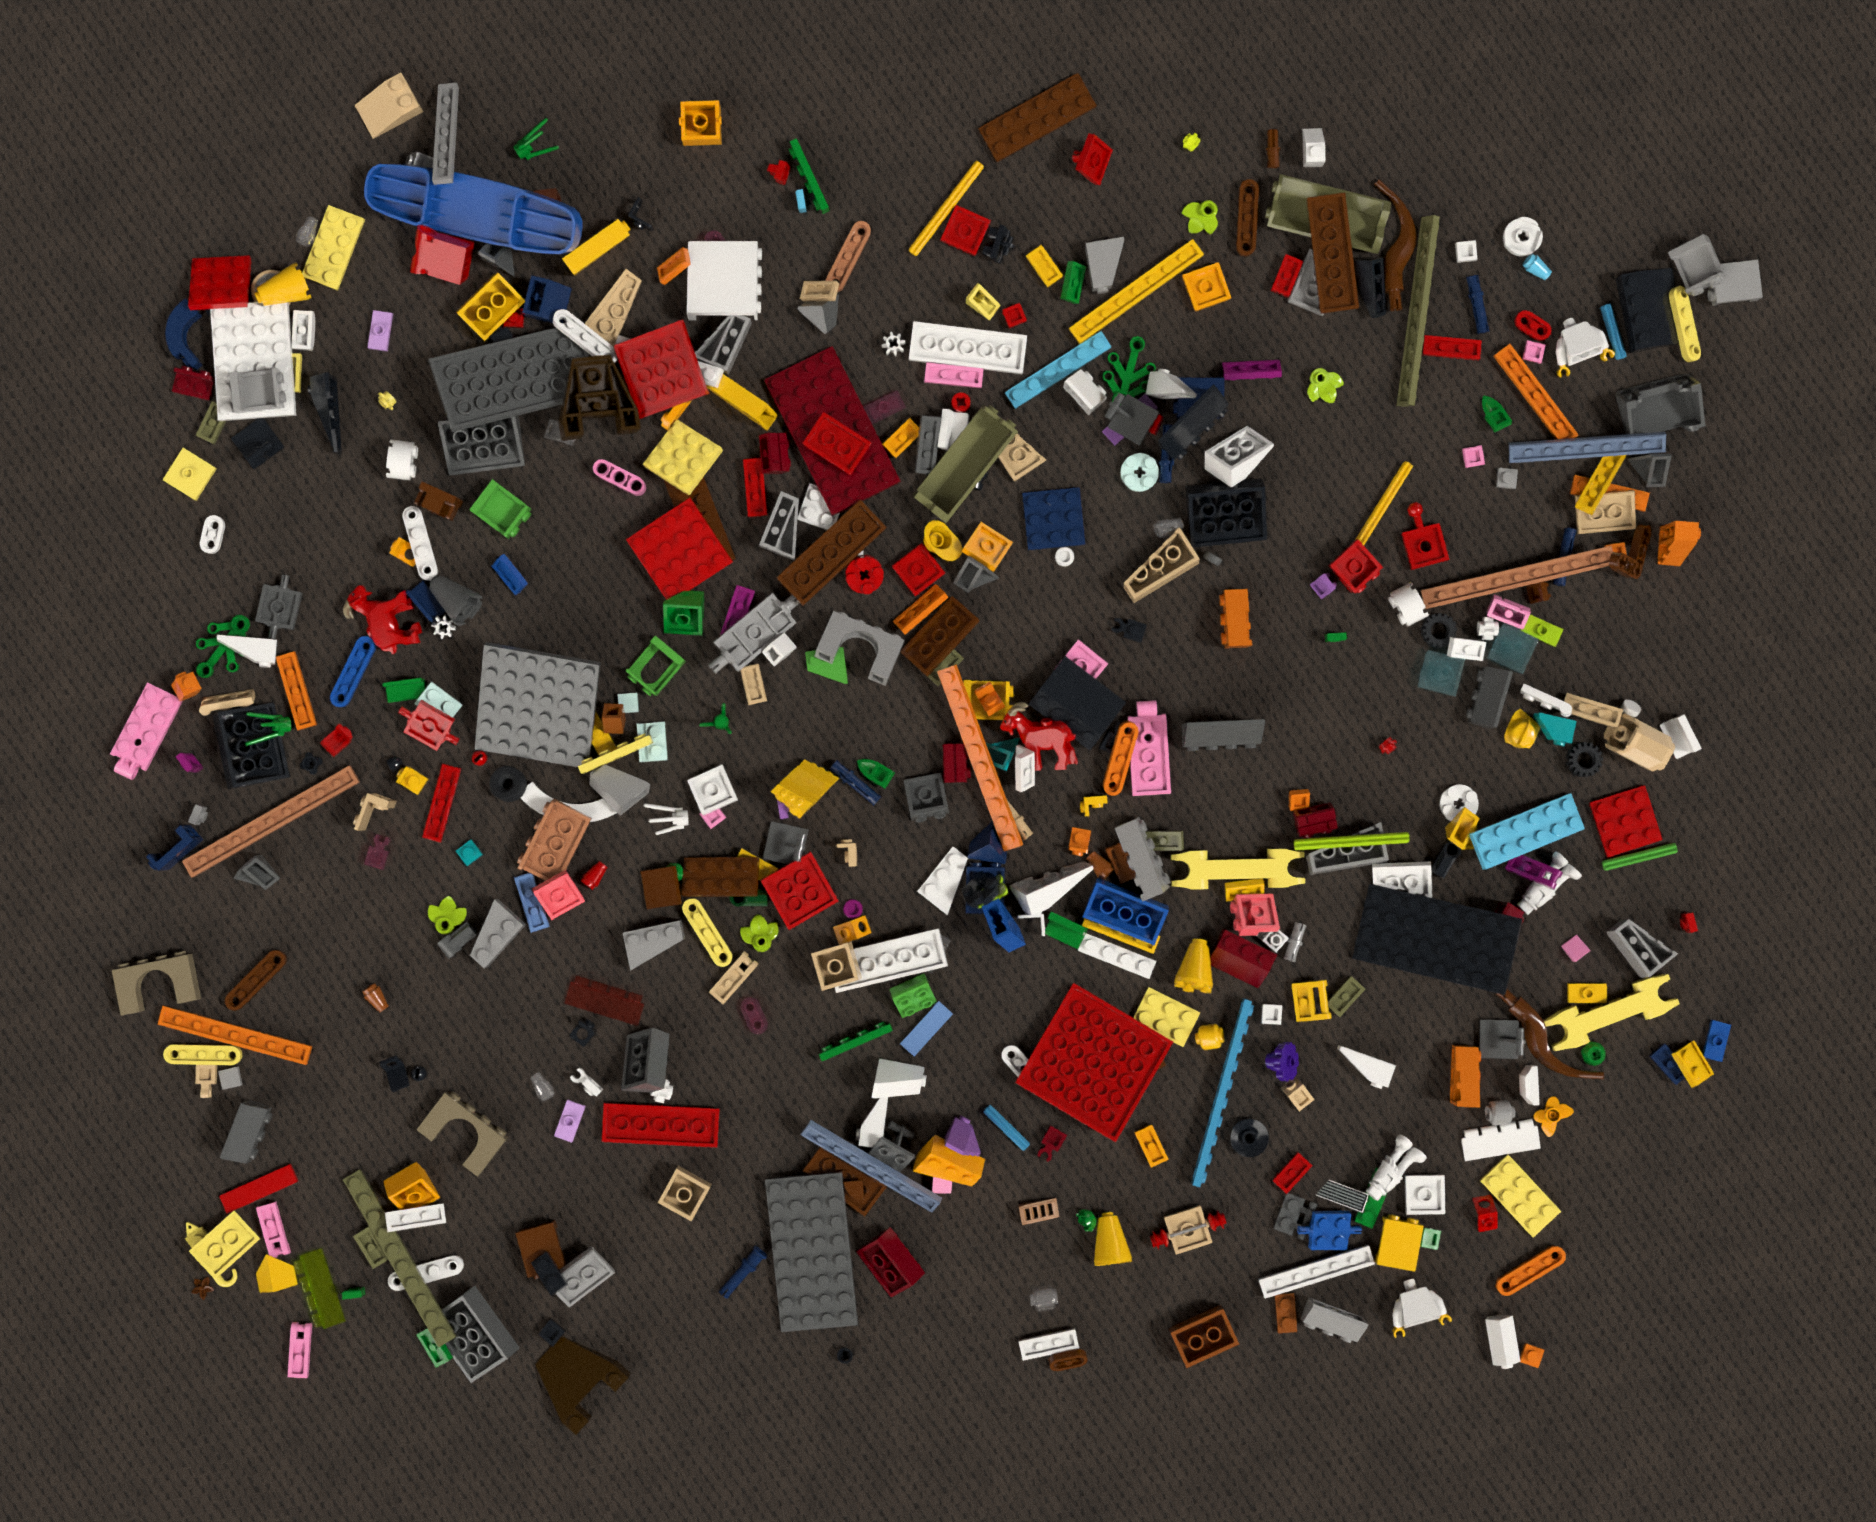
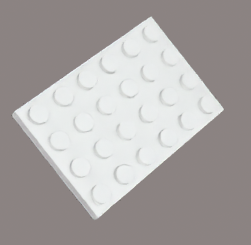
(250, 342)

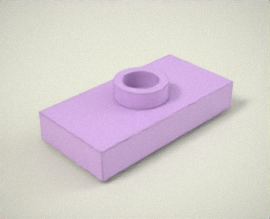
(380, 330)
(569, 1121)

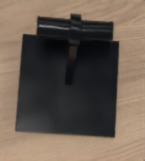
(257, 442)

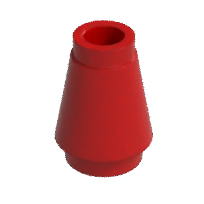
(594, 875)

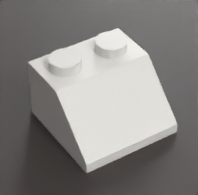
(1085, 391)

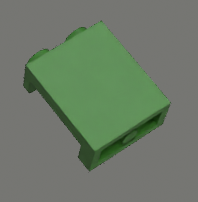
(501, 509)

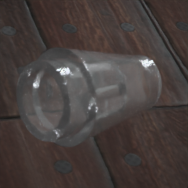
(306, 233)
(1166, 527)
(542, 1087)

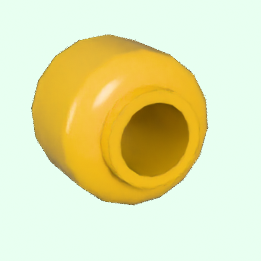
(1209, 1036)

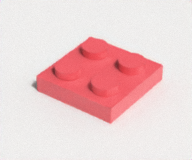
(558, 894)

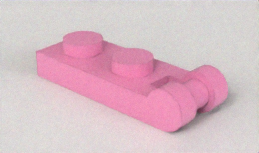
(273, 1229)
(299, 1350)

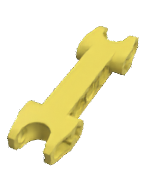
(1272, 868)
(1643, 999)

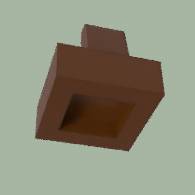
(1538, 592)

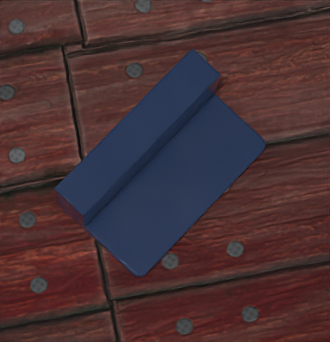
(426, 601)

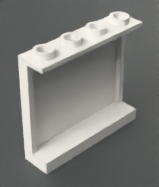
(723, 278)

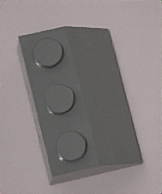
(1489, 697)
(645, 1061)
(246, 1132)

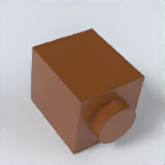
(613, 718)

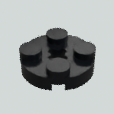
(972, 891)

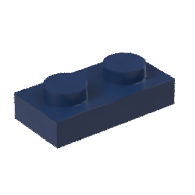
(1666, 1062)

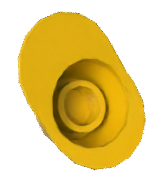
(942, 541)
(1521, 730)

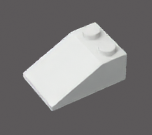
(1237, 455)

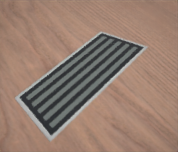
(1343, 1195)

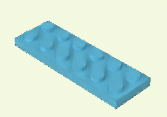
(1526, 831)

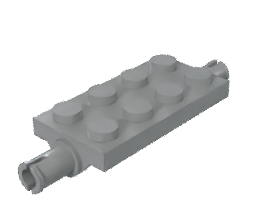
(754, 632)

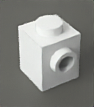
(779, 649)

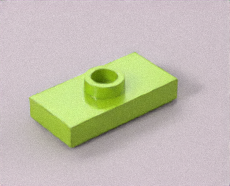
(1543, 630)

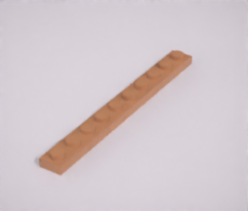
(1516, 577)
(271, 821)

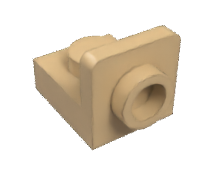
(851, 854)
(1297, 1093)

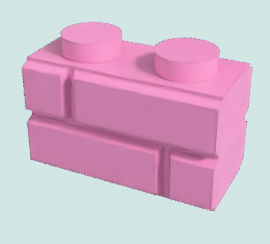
(1508, 611)

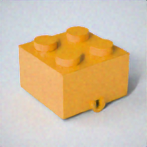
(700, 123)

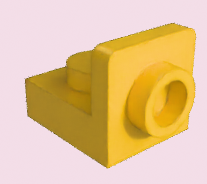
(411, 779)
(1096, 801)

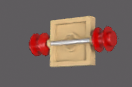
(1188, 1229)

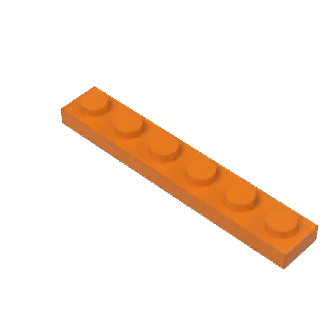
(1534, 393)

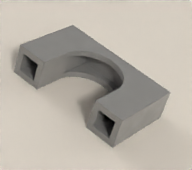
(843, 628)

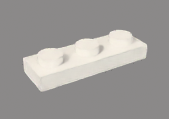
(415, 1217)
(1048, 1344)

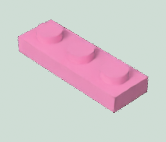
(953, 375)

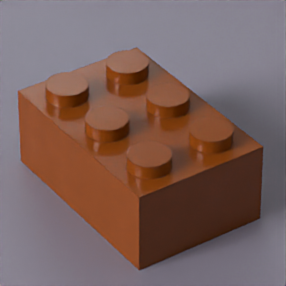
(1203, 1336)

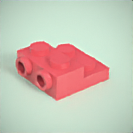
(1254, 914)

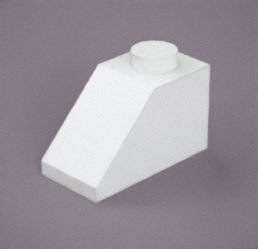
(1313, 147)

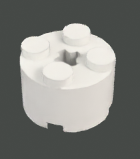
(400, 460)
(1408, 604)

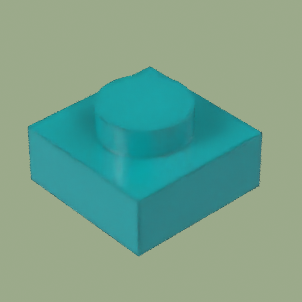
(469, 852)

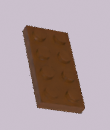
(940, 636)
(720, 877)
(826, 1162)

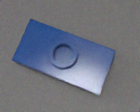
(509, 574)
(1716, 1040)

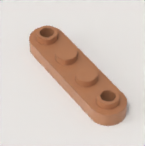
(849, 254)

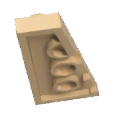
(614, 308)
(1020, 458)

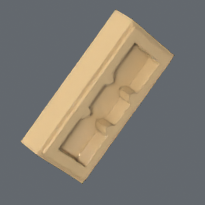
(819, 291)
(753, 684)

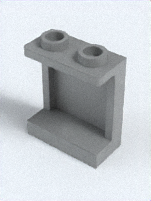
(1698, 265)
(1740, 284)
(257, 390)

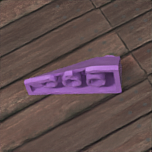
(962, 1137)

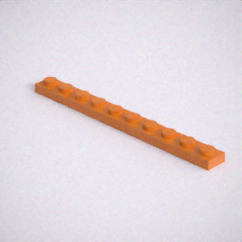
(980, 757)

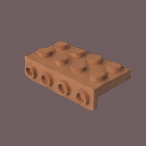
(554, 840)

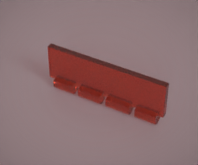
(601, 1002)

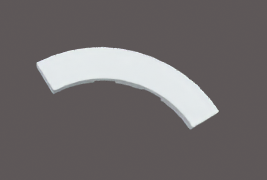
(537, 799)

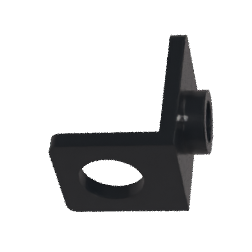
(638, 222)
(585, 1024)
(395, 1073)

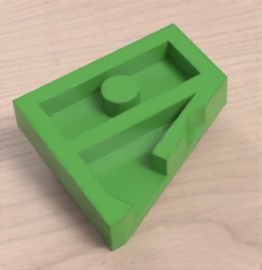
(833, 671)

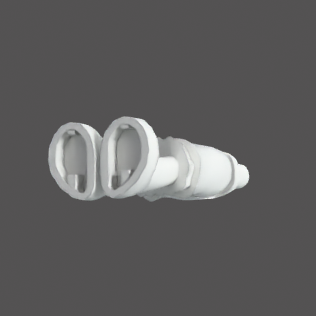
(1537, 894)
(1388, 1173)

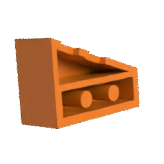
(1235, 618)

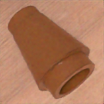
(1100, 866)
(375, 997)

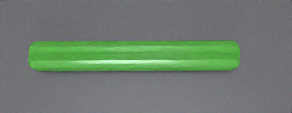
(1639, 856)

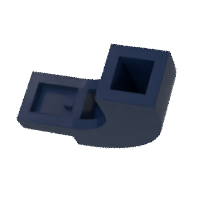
(176, 333)

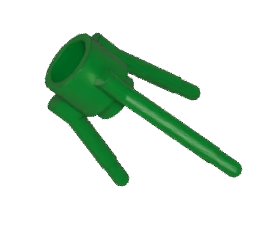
(524, 148)
(720, 721)
(279, 724)

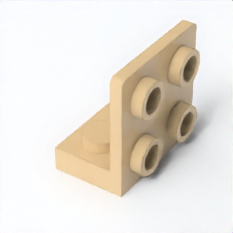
(368, 803)

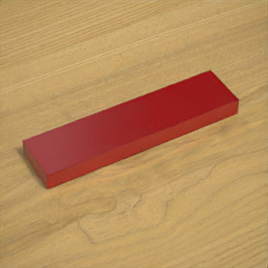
(441, 803)
(258, 1188)

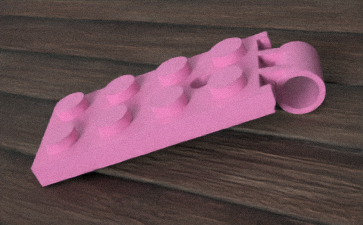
(147, 722)
(1150, 758)

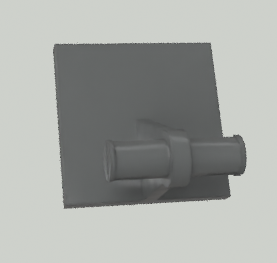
(1131, 419)
(785, 843)
(1501, 1039)
(891, 1152)

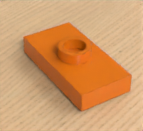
(673, 265)

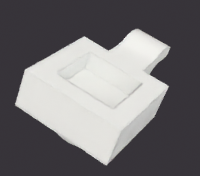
(591, 1086)

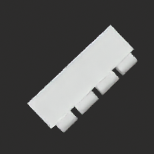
(1495, 1143)

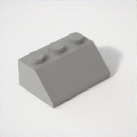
(1333, 1320)

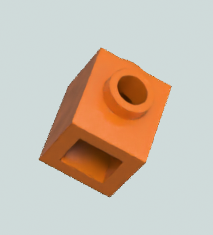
(186, 686)

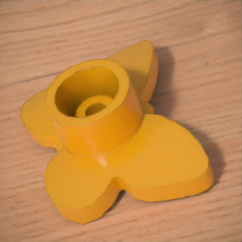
(1551, 1115)

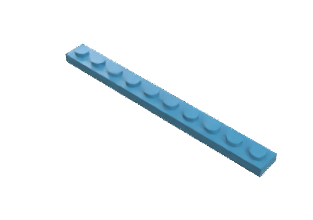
(1220, 1098)

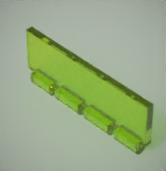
(323, 1291)

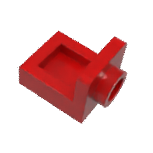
(337, 740)

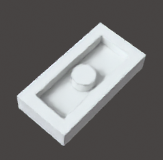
(1466, 648)

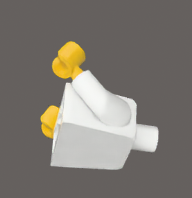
(1580, 343)
(1417, 1307)

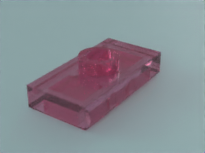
(884, 407)

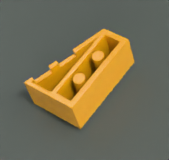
(946, 1164)

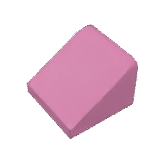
(1575, 948)
(941, 1185)

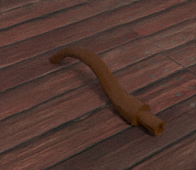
(1400, 251)
(1536, 1037)

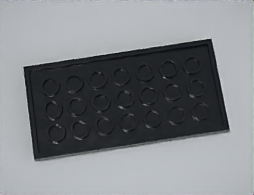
(1437, 939)

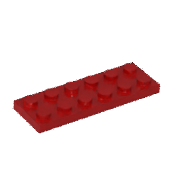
(660, 1125)

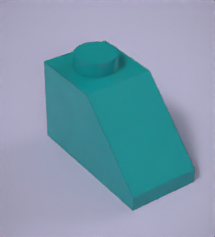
(1556, 728)

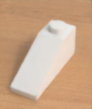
(1167, 386)
(255, 649)
(1371, 1068)
(873, 1125)

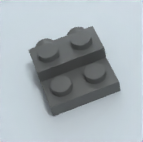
(926, 797)

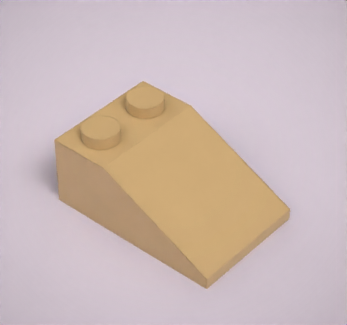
(388, 106)

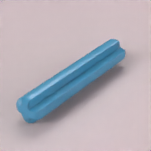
(1613, 331)
(1006, 1127)

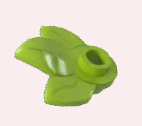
(1199, 219)
(1326, 387)
(446, 912)
(759, 930)

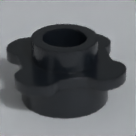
(305, 764)

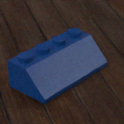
(1125, 911)

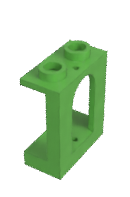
(635, 670)

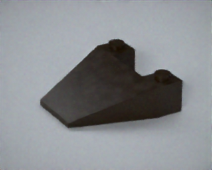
(596, 391)
(571, 1373)

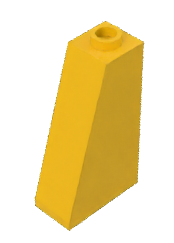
(596, 246)
(745, 402)

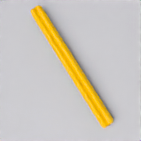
(946, 208)
(1384, 502)

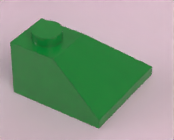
(684, 613)

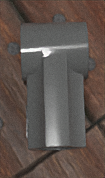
(454, 942)

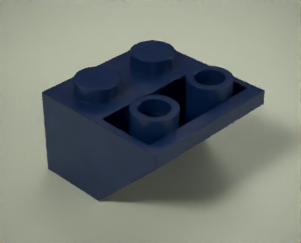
(545, 298)

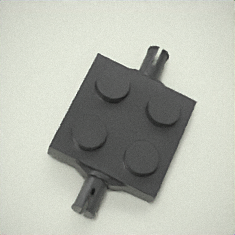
(278, 607)

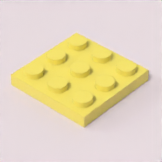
(682, 457)

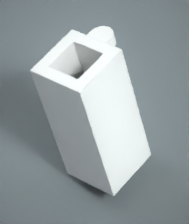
(1502, 1340)

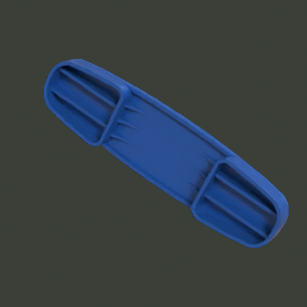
(474, 209)

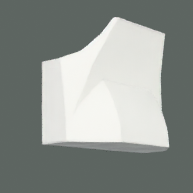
(302, 330)
(1529, 1084)

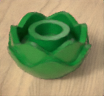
(1587, 1051)
(1087, 1219)

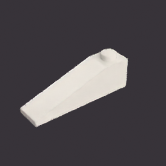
(1042, 893)

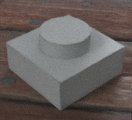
(1506, 478)
(198, 814)

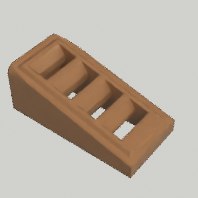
(1024, 1220)

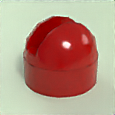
(482, 760)

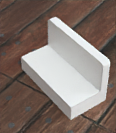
(951, 426)
(1682, 736)
(1024, 768)

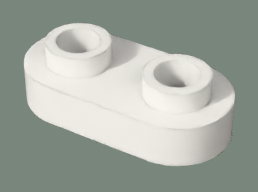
(210, 534)
(1017, 1061)

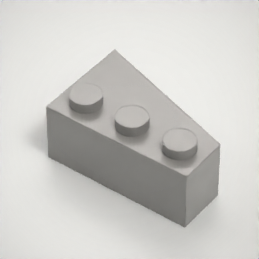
(782, 527)
(1639, 948)

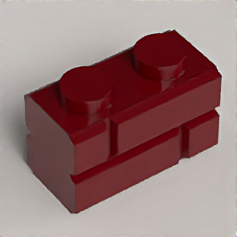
(774, 453)
(955, 763)
(1315, 820)

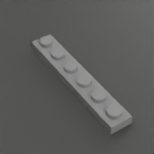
(445, 133)

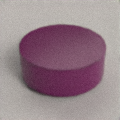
(853, 909)

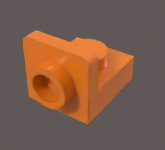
(989, 699)
(1079, 841)

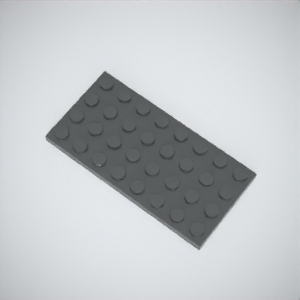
(504, 378)
(811, 1251)

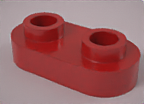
(1533, 323)

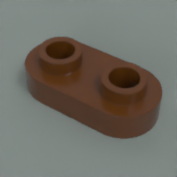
(1067, 1360)

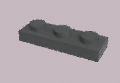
(927, 443)

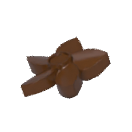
(202, 1287)

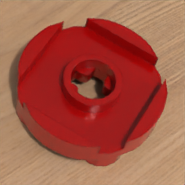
(868, 584)

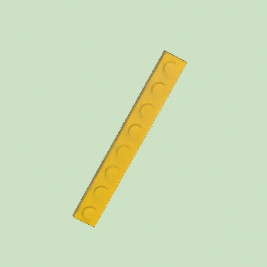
(1136, 291)

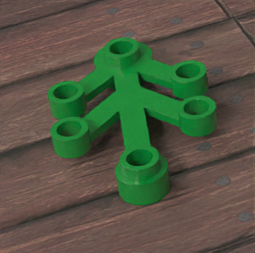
(1128, 377)
(235, 630)

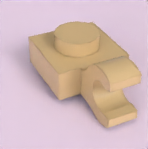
(206, 1076)

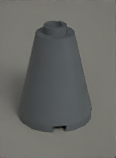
(455, 599)

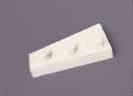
(1408, 876)
(944, 880)

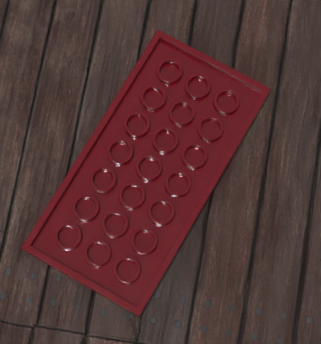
(819, 387)

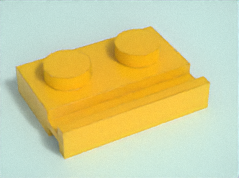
(1692, 1064)

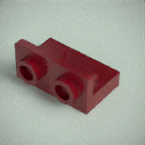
(193, 384)

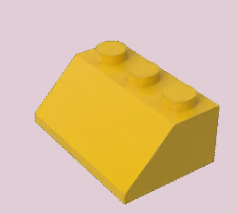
(490, 306)

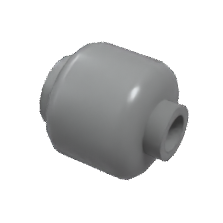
(1499, 1112)

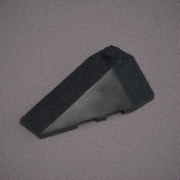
(325, 397)

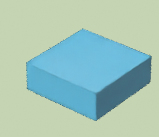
(801, 201)

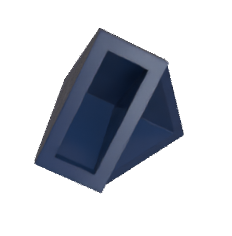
(987, 846)

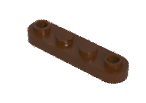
(1247, 217)
(255, 980)

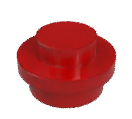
(1388, 746)

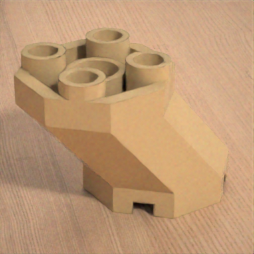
(1640, 743)

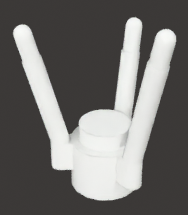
(679, 818)

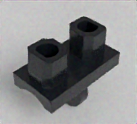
(1002, 244)

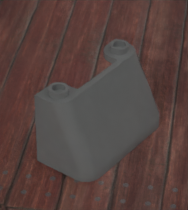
(1662, 405)

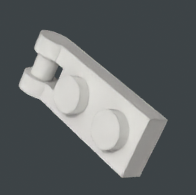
(1547, 701)

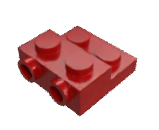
(1356, 567)

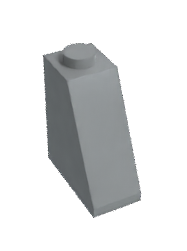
(1103, 262)
(618, 788)

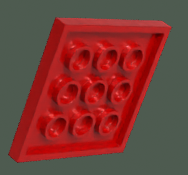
(661, 369)
(679, 549)

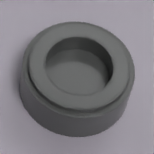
(1212, 558)

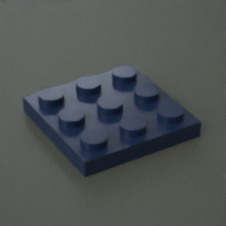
(1053, 518)

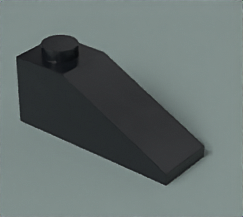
(1370, 283)

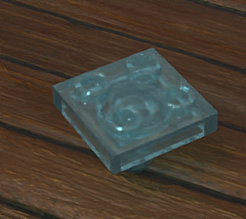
(1512, 648)
(1441, 673)

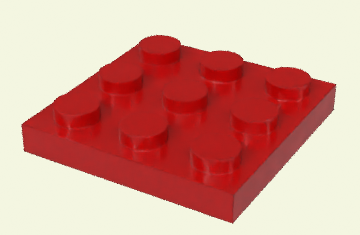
(219, 282)
(1625, 821)
(799, 890)

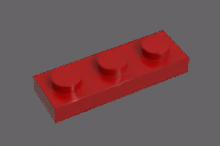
(1451, 347)
(755, 488)

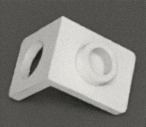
(1026, 915)

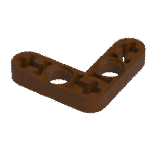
(1632, 565)

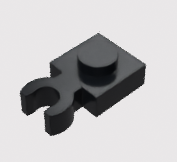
(1132, 630)
(1109, 738)

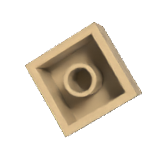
(836, 966)
(684, 1193)

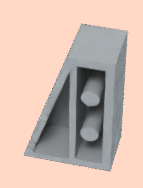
(725, 343)
(497, 932)
(650, 941)

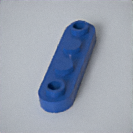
(352, 672)

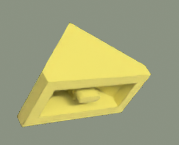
(982, 302)

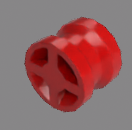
(959, 405)

